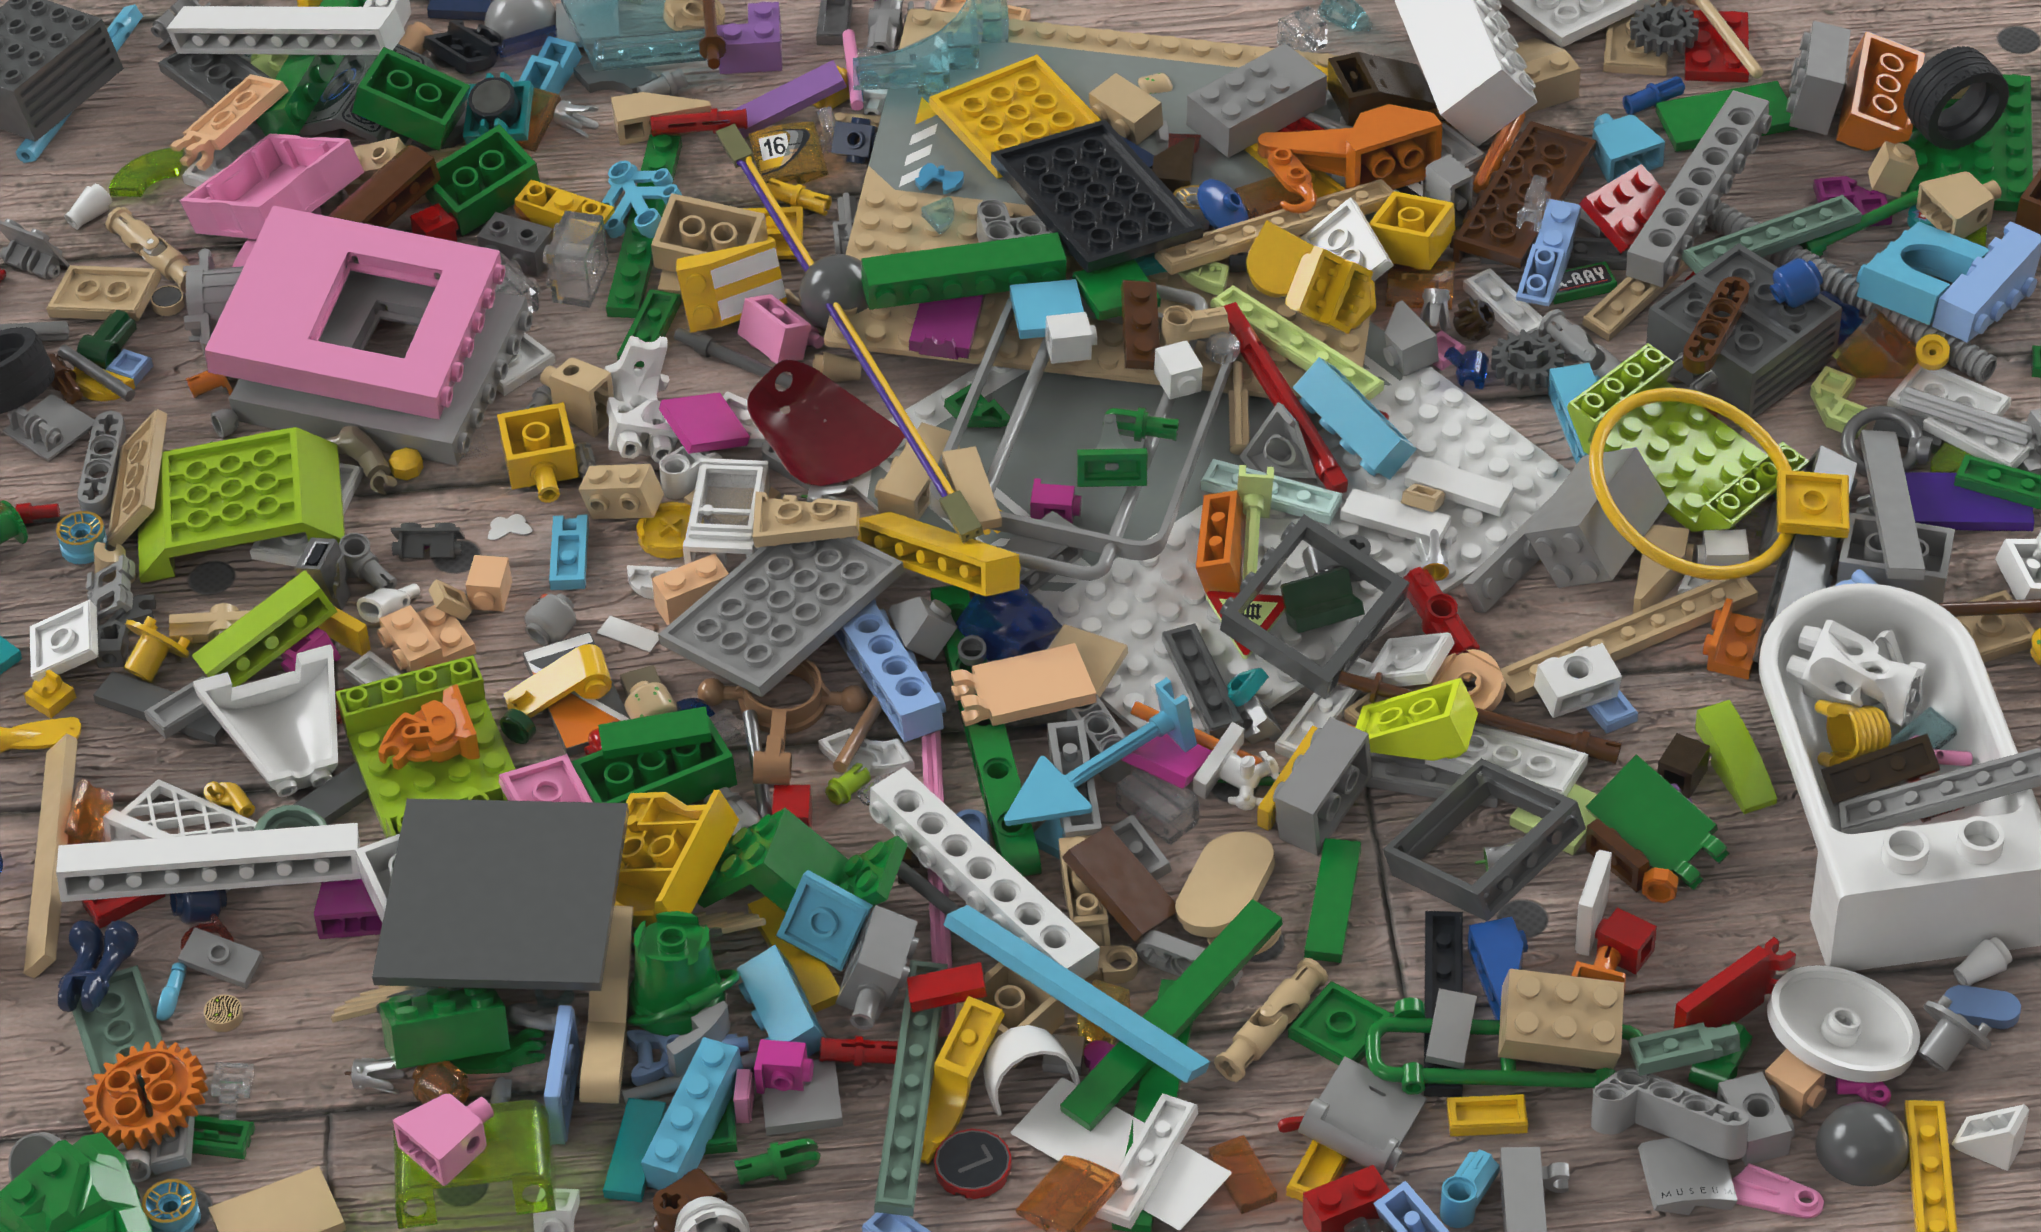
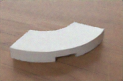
(876, 756)

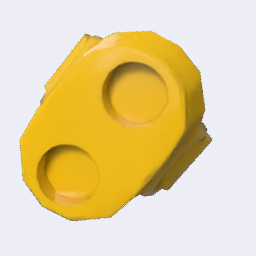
(1852, 731)

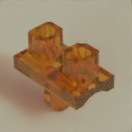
(86, 813)

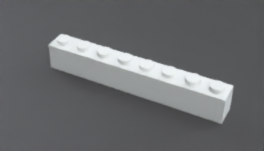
(285, 30)
(208, 862)

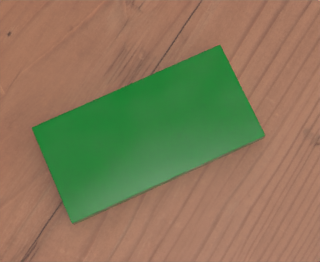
(1690, 117)

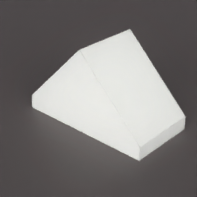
(1993, 1135)

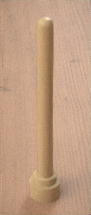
(1729, 37)

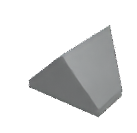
(1279, 446)

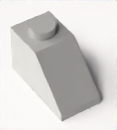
(1409, 341)
(923, 625)

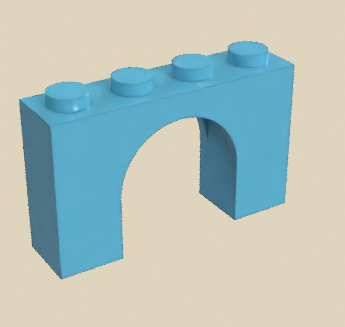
(1899, 276)

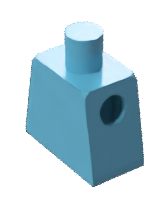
(1625, 145)

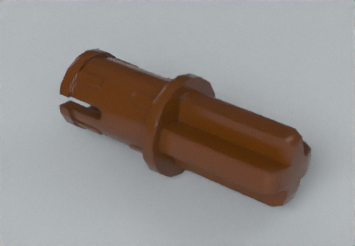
(65, 380)

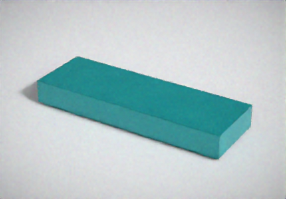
(625, 1174)

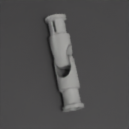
(1577, 343)

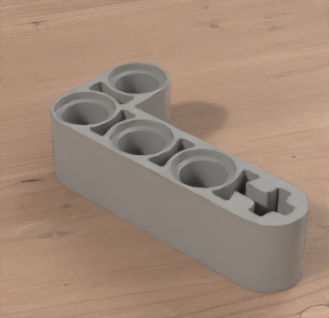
(996, 224)
(1670, 1111)

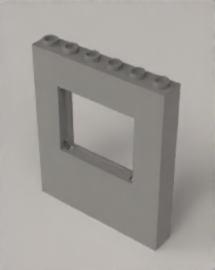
(352, 326)

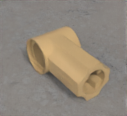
(1182, 324)

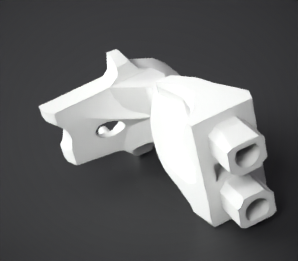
(634, 412)
(1830, 666)

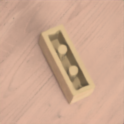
(907, 484)

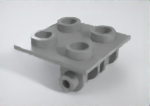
(31, 251)
(48, 426)

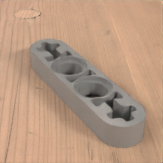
(101, 462)

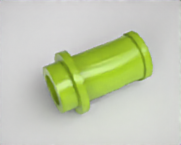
(840, 789)

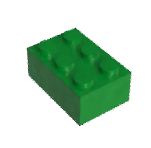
(411, 98)
(482, 178)
(443, 1026)

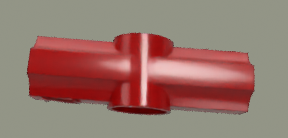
(1438, 610)

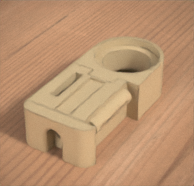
(1110, 974)

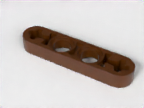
(1713, 324)

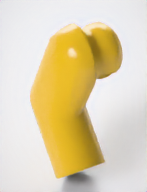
(229, 795)

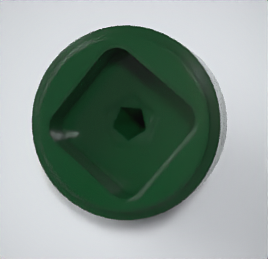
(517, 726)

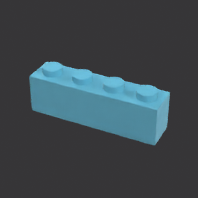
(1564, 386)
(1354, 418)
(692, 1114)

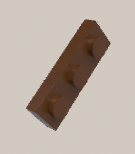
(1140, 324)

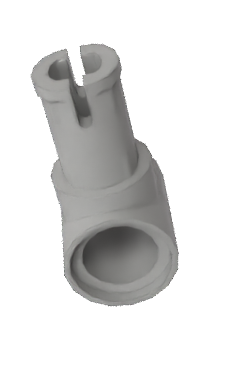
(363, 562)

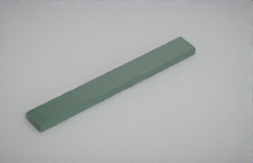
(908, 1104)

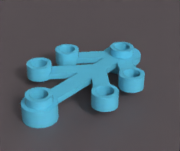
(623, 177)

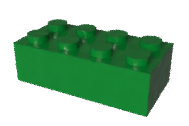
(683, 772)

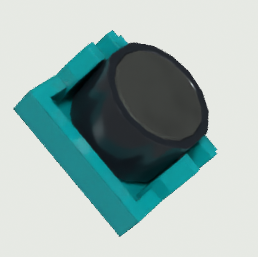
(498, 102)

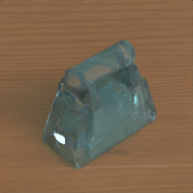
(1345, 14)

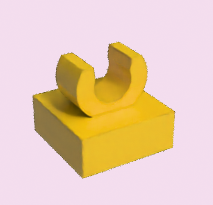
(50, 694)

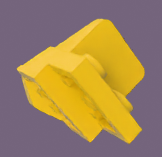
(1332, 290)

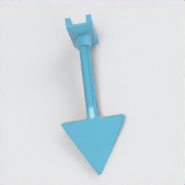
(1052, 795)

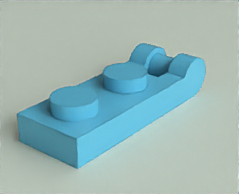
(569, 552)

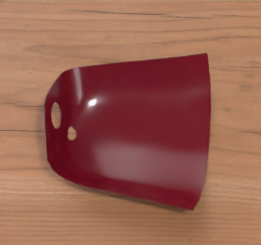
(816, 450)

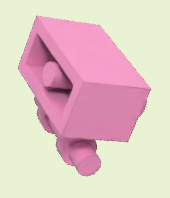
(776, 329)

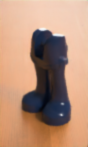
(90, 947)

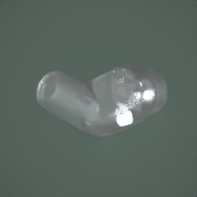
(827, 123)

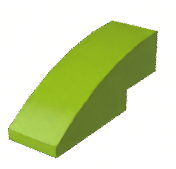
(1735, 756)

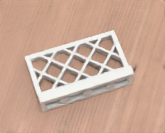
(122, 825)

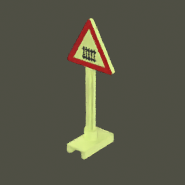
(1256, 498)

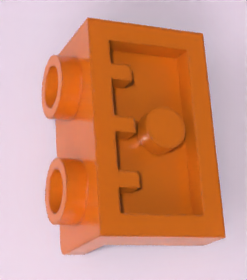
(1732, 643)

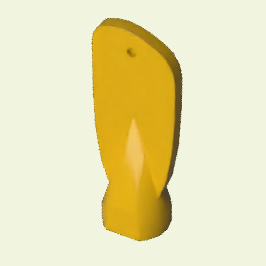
(38, 734)

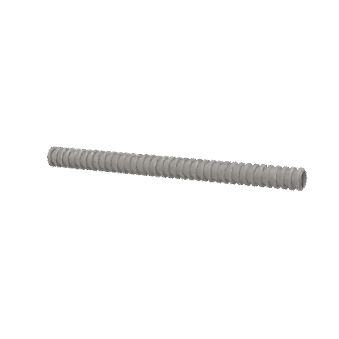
(1843, 285)

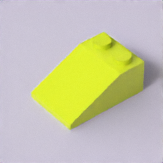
(1421, 723)

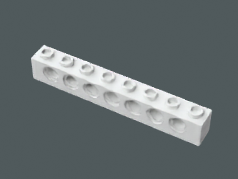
(978, 871)

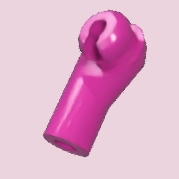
(1870, 1092)

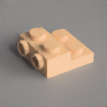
(424, 638)

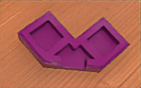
(1861, 198)

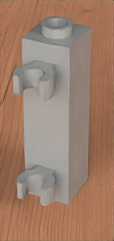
(1524, 1185)

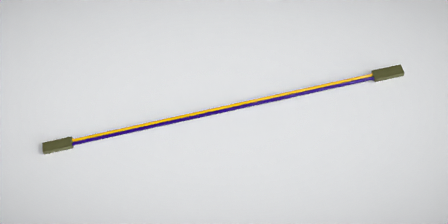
(952, 502)

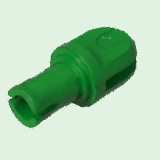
(1140, 424)
(779, 1161)

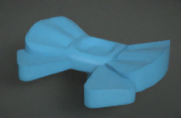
(951, 180)

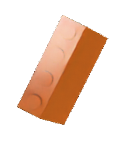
(1876, 92)

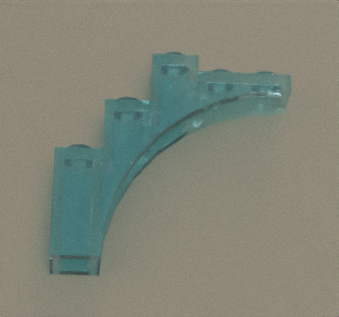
(930, 61)

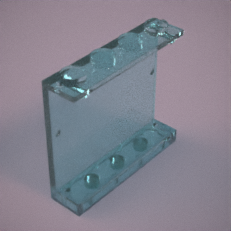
(630, 34)

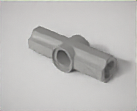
(885, 24)

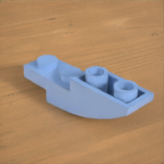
(1549, 253)

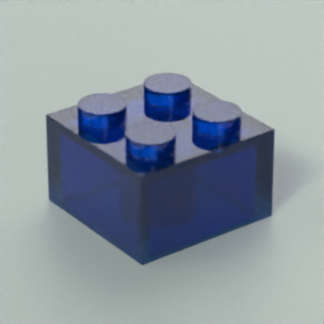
(1009, 623)

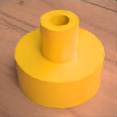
(1932, 352)

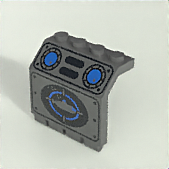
(337, 101)

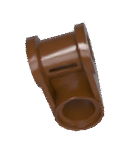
(673, 1198)

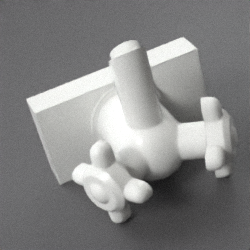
(1238, 771)

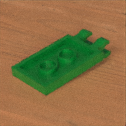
(1657, 820)

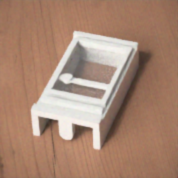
(724, 507)

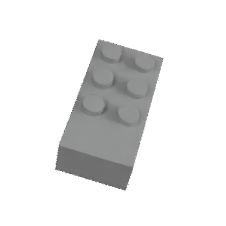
(1256, 99)

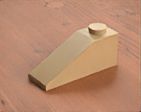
(634, 112)
(1654, 579)

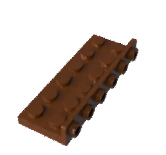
(1491, 225)

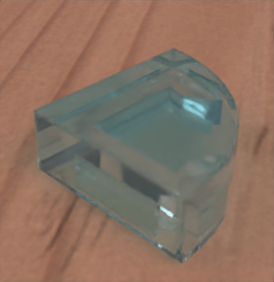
(939, 214)

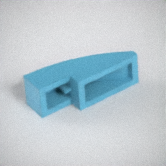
(553, 65)

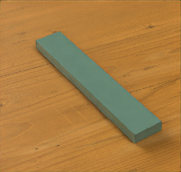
(1779, 232)

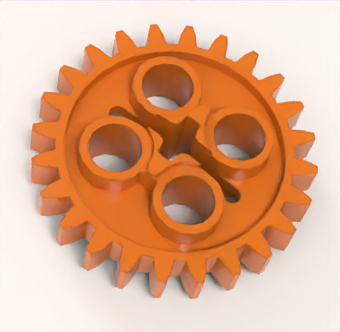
(172, 1086)

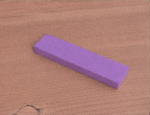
(792, 97)

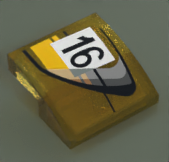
(789, 152)

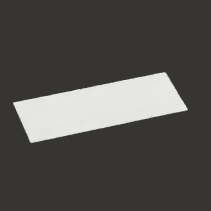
(1181, 1189)

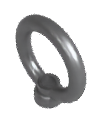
(1919, 446)

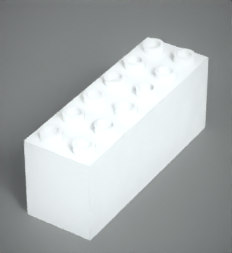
(1469, 63)

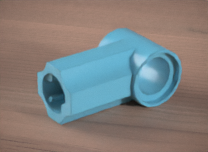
(1467, 1188)

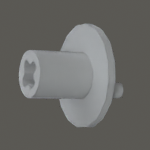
(1950, 1035)

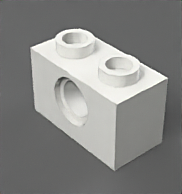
(1563, 693)

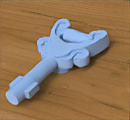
(650, 1071)

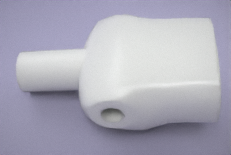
(385, 602)

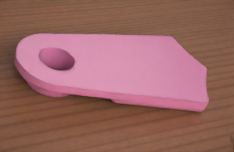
(1775, 1193)

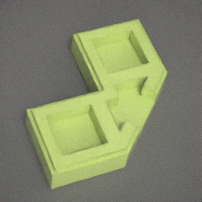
(1830, 395)

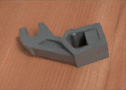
(113, 634)

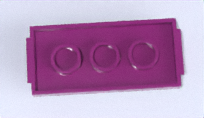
(946, 327)

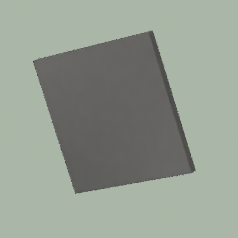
(502, 895)

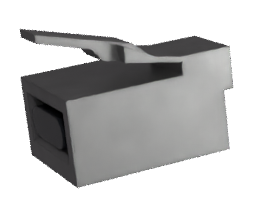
(327, 568)

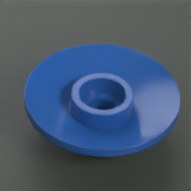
(1220, 204)

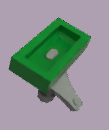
(1111, 461)

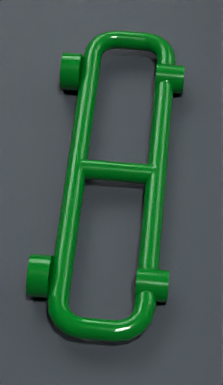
(1411, 1019)

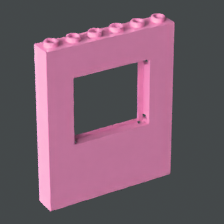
(293, 283)

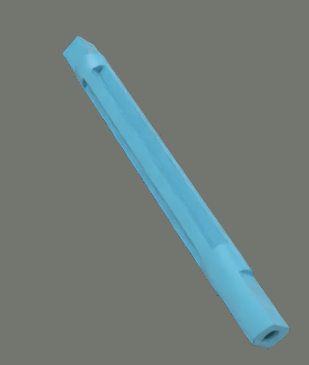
(118, 31)

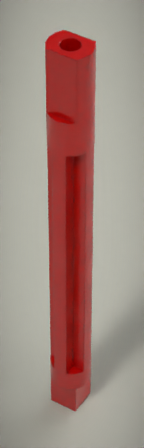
(1279, 391)

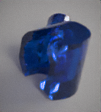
(1470, 366)

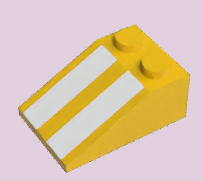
(720, 280)

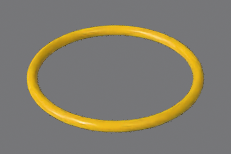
(1630, 533)

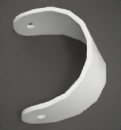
(1014, 1047)

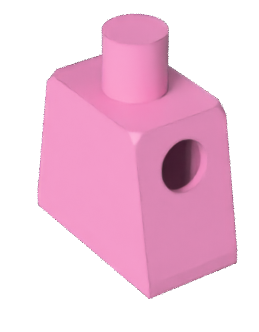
(444, 1135)

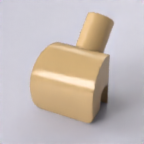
(105, 558)

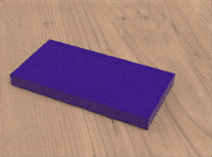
(1942, 504)

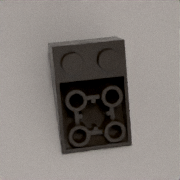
(1370, 81)

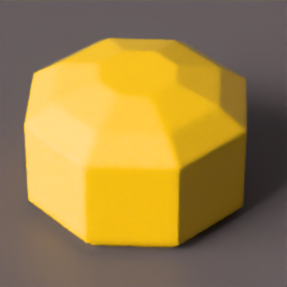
(405, 463)

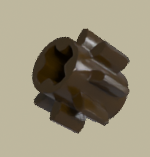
(1473, 319)

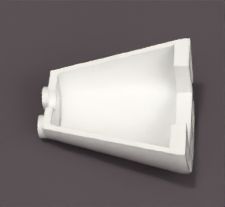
(282, 721)

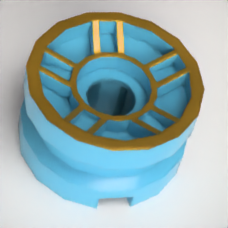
(78, 536)
(170, 1196)

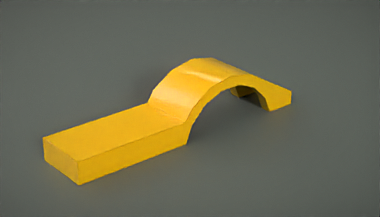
(956, 1069)

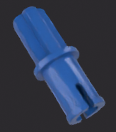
(1652, 94)

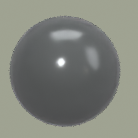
(831, 281)
(1863, 1144)

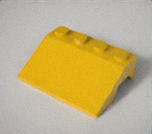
(670, 852)

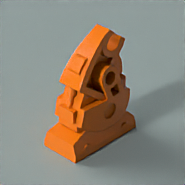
(432, 733)

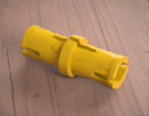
(799, 196)

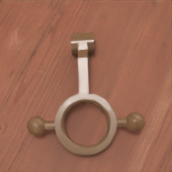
(775, 764)

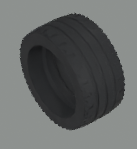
(1942, 79)
(23, 368)

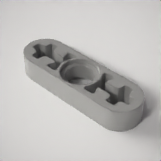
(1169, 953)

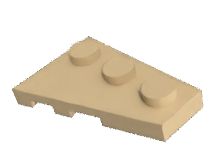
(798, 521)

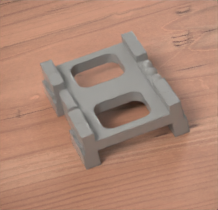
(119, 586)

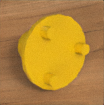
(151, 649)

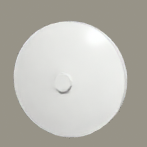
(1843, 1024)

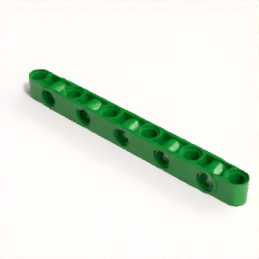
(991, 759)

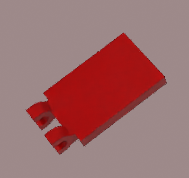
(1735, 989)

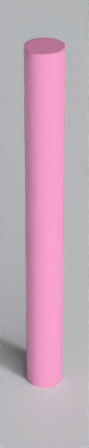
(850, 51)

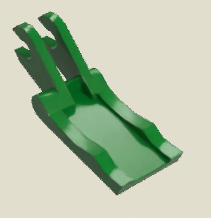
(505, 1060)

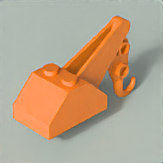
(1383, 144)

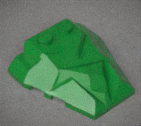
(74, 1191)

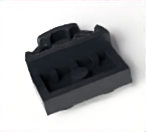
(465, 47)

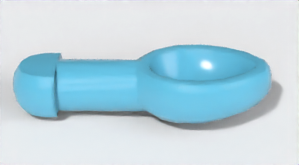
(170, 993)

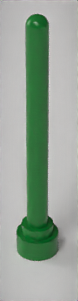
(1819, 245)

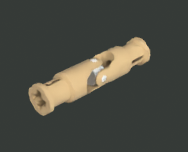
(154, 250)

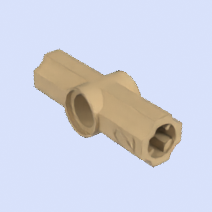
(204, 626)

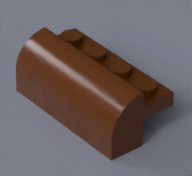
(391, 189)

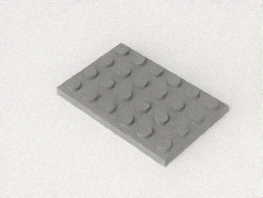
(779, 608)

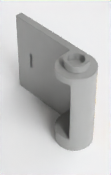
(1362, 1116)

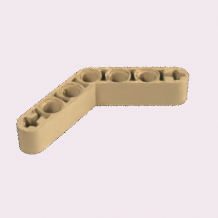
(608, 1017)

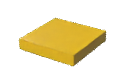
(1813, 503)

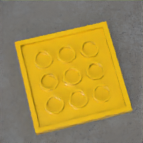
(1010, 108)

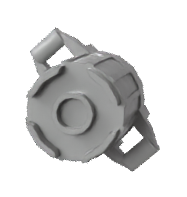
(207, 295)

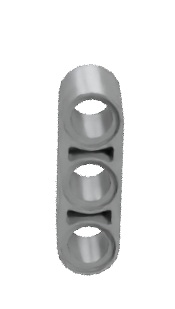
(1101, 734)

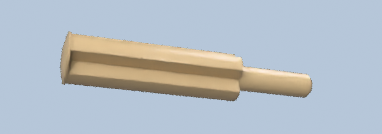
(1238, 412)

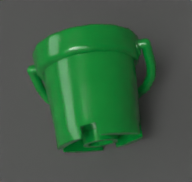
(674, 974)

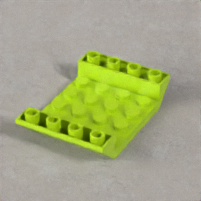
(1697, 460)
(241, 495)
(375, 706)

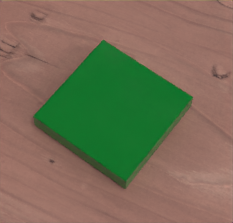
(1103, 287)
(1336, 1024)

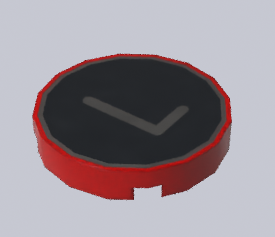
(972, 1163)

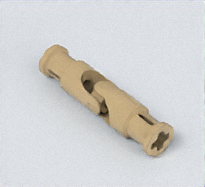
(1271, 1019)

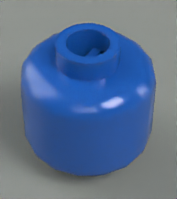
(1796, 283)

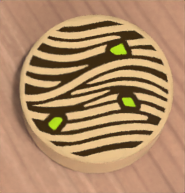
(223, 1013)

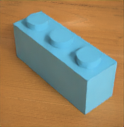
(779, 1000)

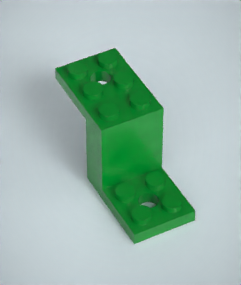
(783, 848)

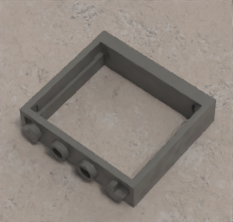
(1281, 655)
(1497, 886)

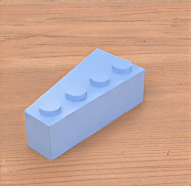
(1991, 284)

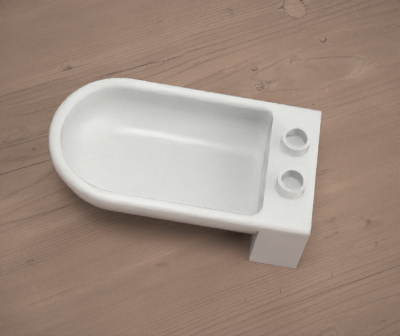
(1914, 885)

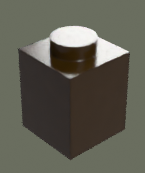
(1684, 763)

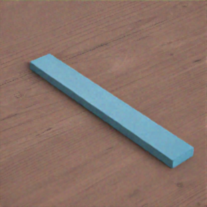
(1077, 993)

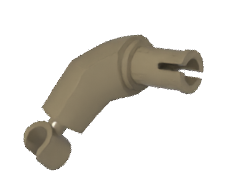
(367, 453)

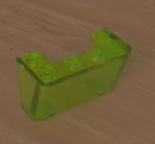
(516, 1150)

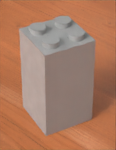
(1574, 532)

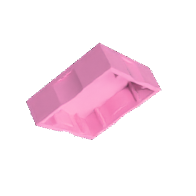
(276, 172)

